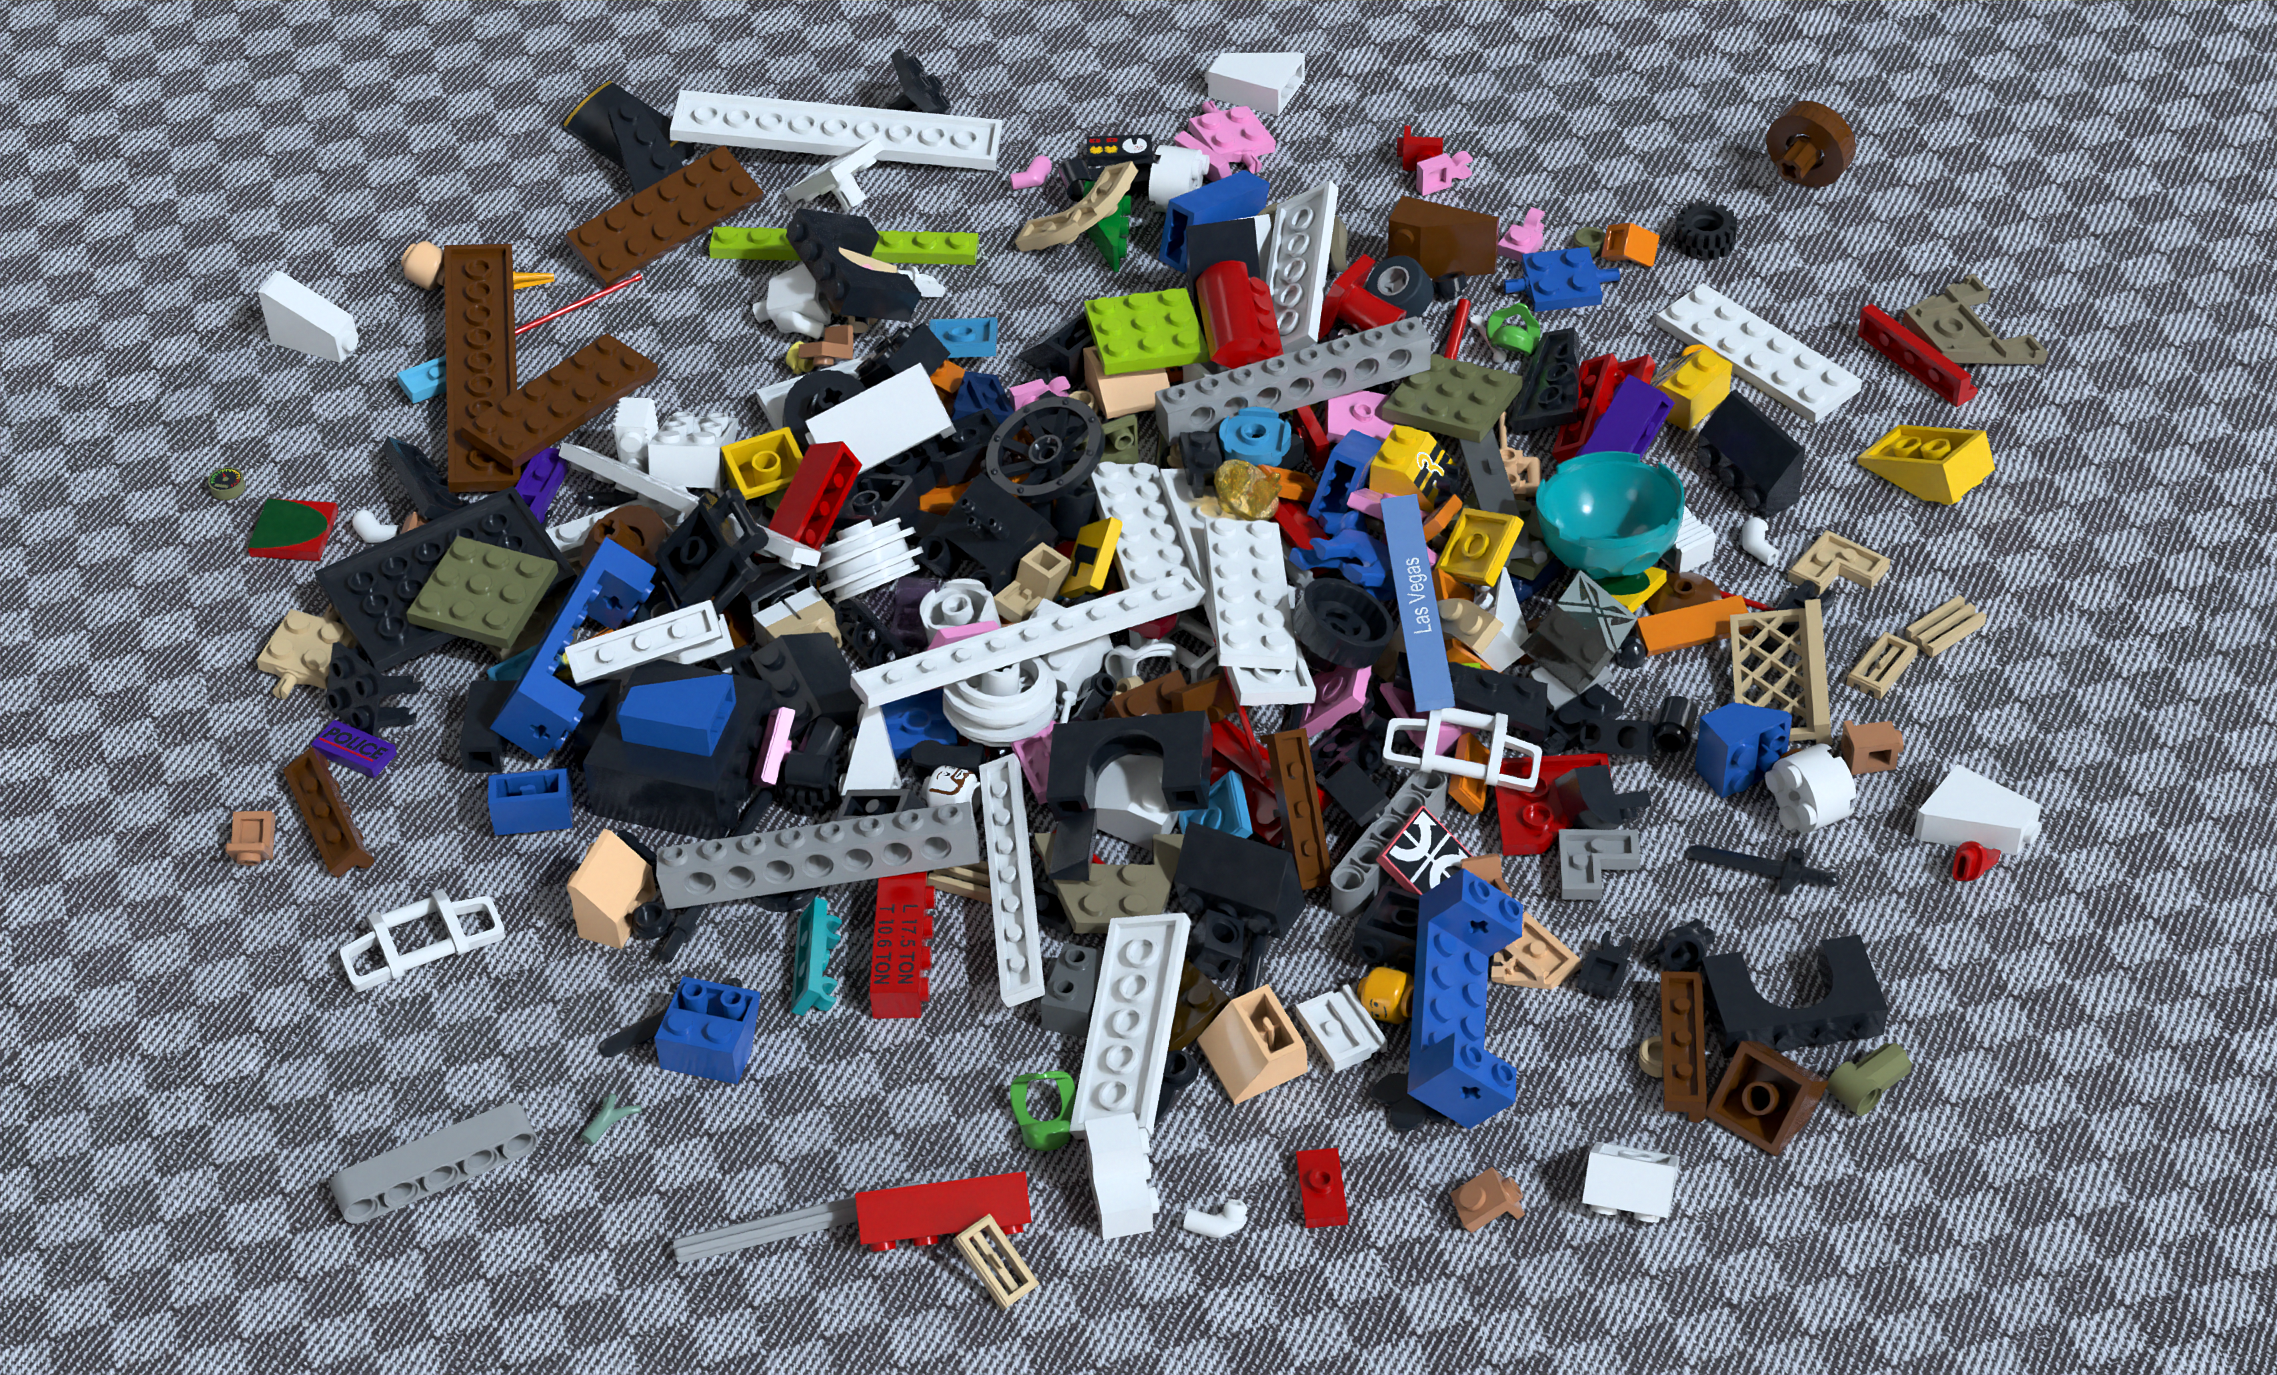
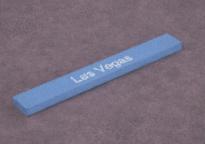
(1417, 604)

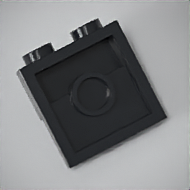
(1389, 929)

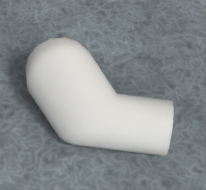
(370, 528)
(1754, 541)
(1217, 1225)

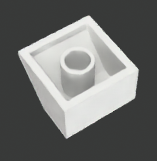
(1630, 1181)

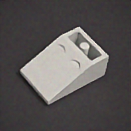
(690, 449)

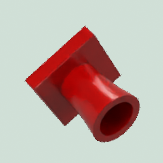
(1354, 304)

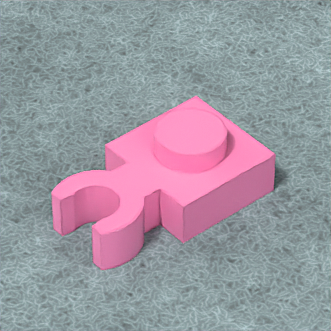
(1439, 171)
(1030, 392)

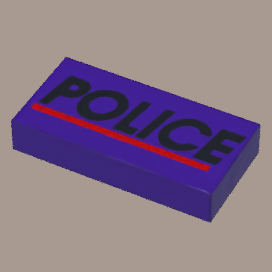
(354, 748)

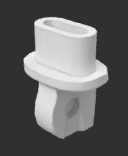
(926, 284)

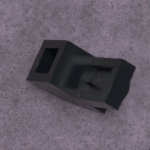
(1592, 802)

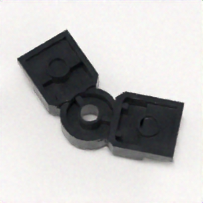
(895, 484)

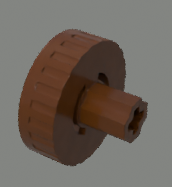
(1800, 156)
(627, 528)

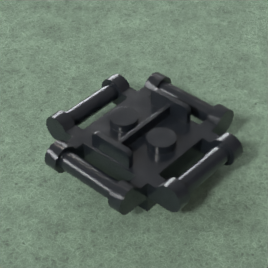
(707, 556)

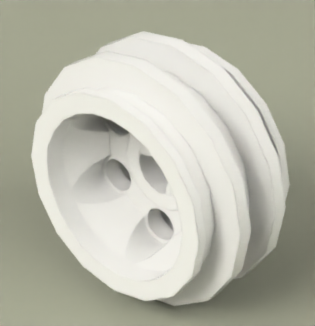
(866, 558)
(1003, 703)

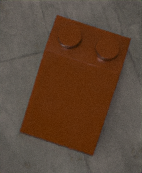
(1443, 237)

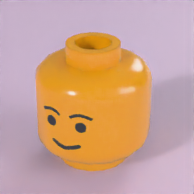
(1387, 995)

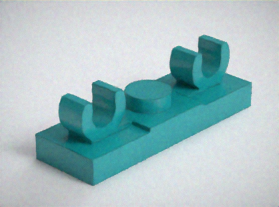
(812, 957)

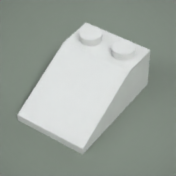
(1132, 800)

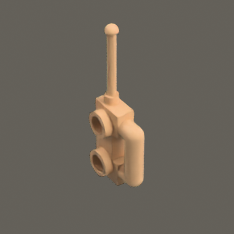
(1516, 464)

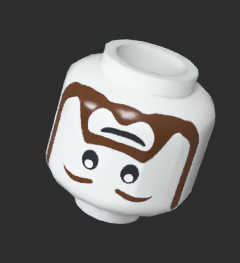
(952, 786)

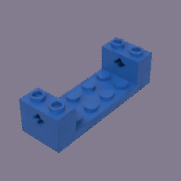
(540, 704)
(1456, 934)

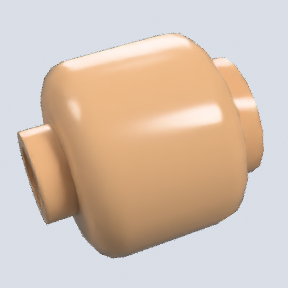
(424, 265)

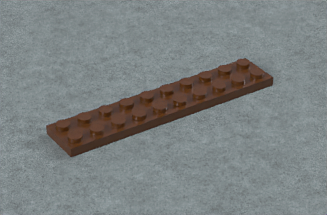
(478, 356)

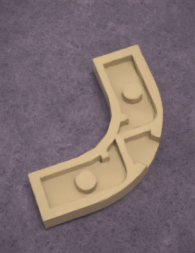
(1067, 225)
(1459, 621)

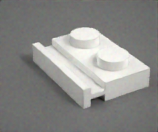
(1341, 1028)

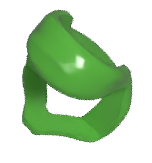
(1513, 337)
(1044, 1134)

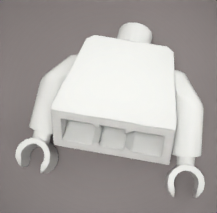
(795, 304)

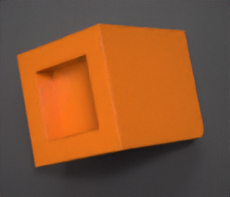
(1631, 243)

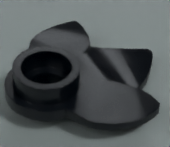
(1406, 1111)

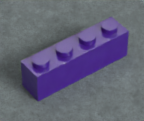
(1630, 419)

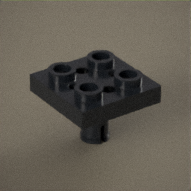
(917, 87)

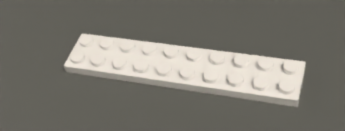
(835, 129)
(1250, 685)

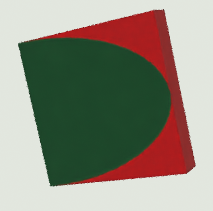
(293, 529)

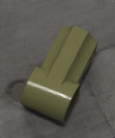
(1863, 1083)

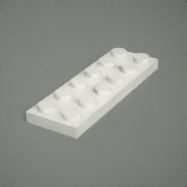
(1300, 264)
(1760, 353)
(1148, 539)
(1249, 594)
(1131, 1020)

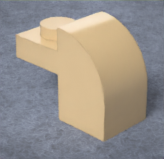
(1038, 577)

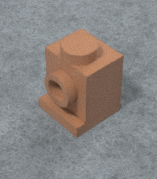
(1871, 746)

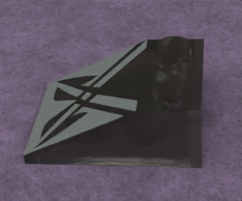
(1579, 633)

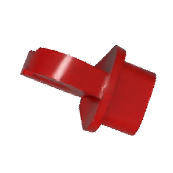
(1973, 860)

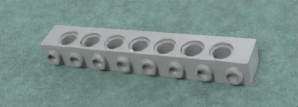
(1296, 378)
(817, 855)

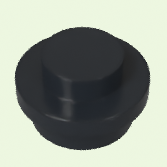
(651, 920)

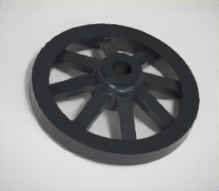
(1048, 453)

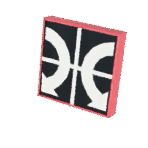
(1422, 853)

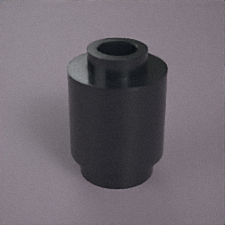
(1674, 723)

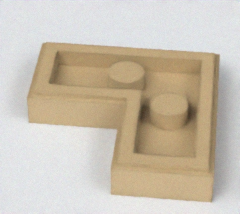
(1838, 556)

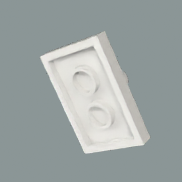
(838, 176)

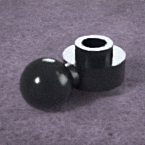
(1450, 284)

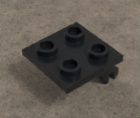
(356, 692)

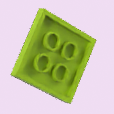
(1145, 331)

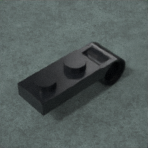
(1075, 173)

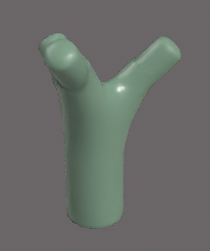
(605, 1118)

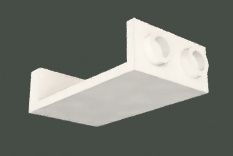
(884, 418)

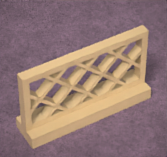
(1812, 663)

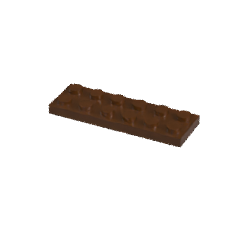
(664, 217)
(559, 401)

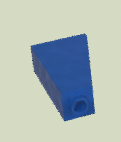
(1223, 200)

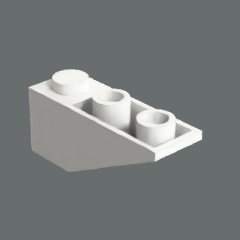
(1502, 604)
(870, 755)

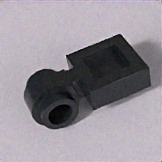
(1094, 692)

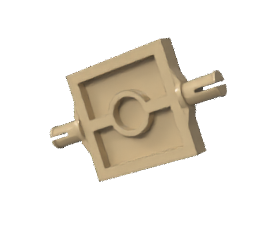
(303, 650)

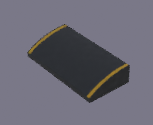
(592, 127)

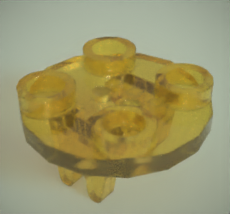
(1247, 490)

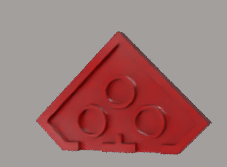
(1533, 819)

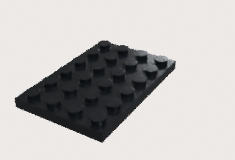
(382, 582)

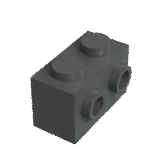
(1071, 990)

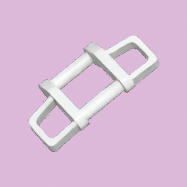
(1488, 772)
(398, 964)

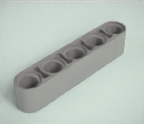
(1359, 875)
(433, 1163)

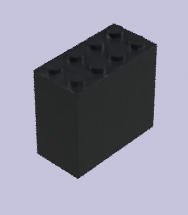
(673, 787)

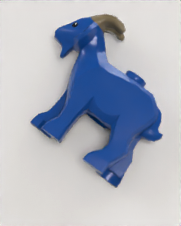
(1352, 552)

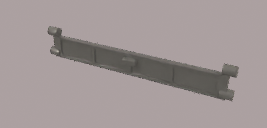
(1494, 490)

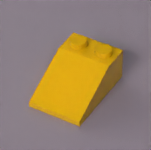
(1931, 461)

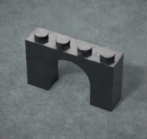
(847, 285)
(1087, 747)
(485, 750)
(1849, 1012)

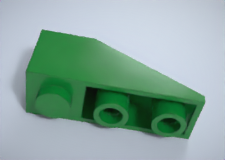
(1109, 231)

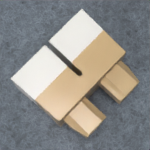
(800, 615)

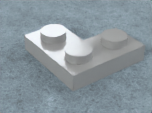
(1588, 852)

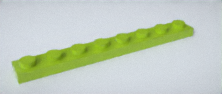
(891, 247)

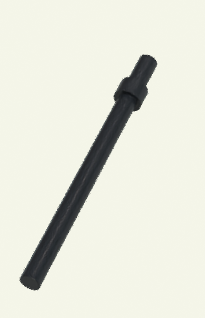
(685, 925)

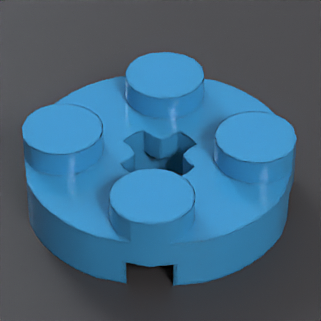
(1268, 449)

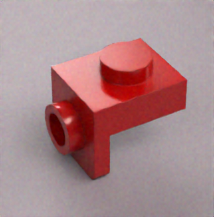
(1417, 148)

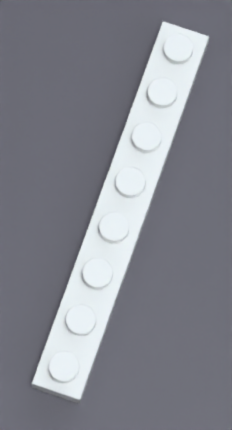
(1011, 881)

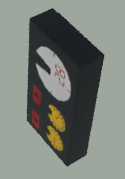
(1118, 149)

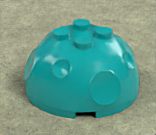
(1610, 513)

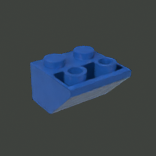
(1740, 745)
(531, 800)
(708, 1030)

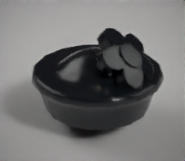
(1681, 949)

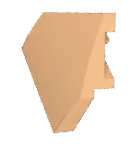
(1534, 959)

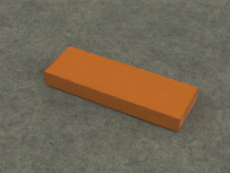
(1690, 625)

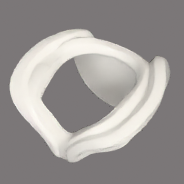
(1123, 660)

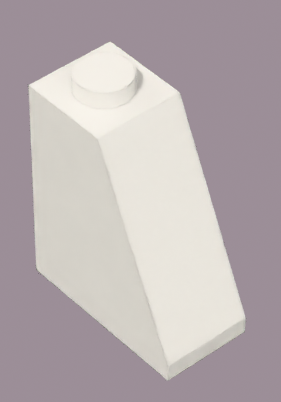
(1256, 79)
(306, 320)
(1978, 811)

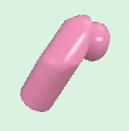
(1034, 175)

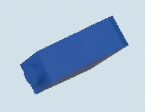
(1344, 473)
(678, 713)

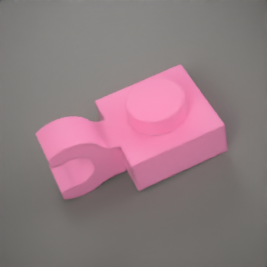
(1523, 239)

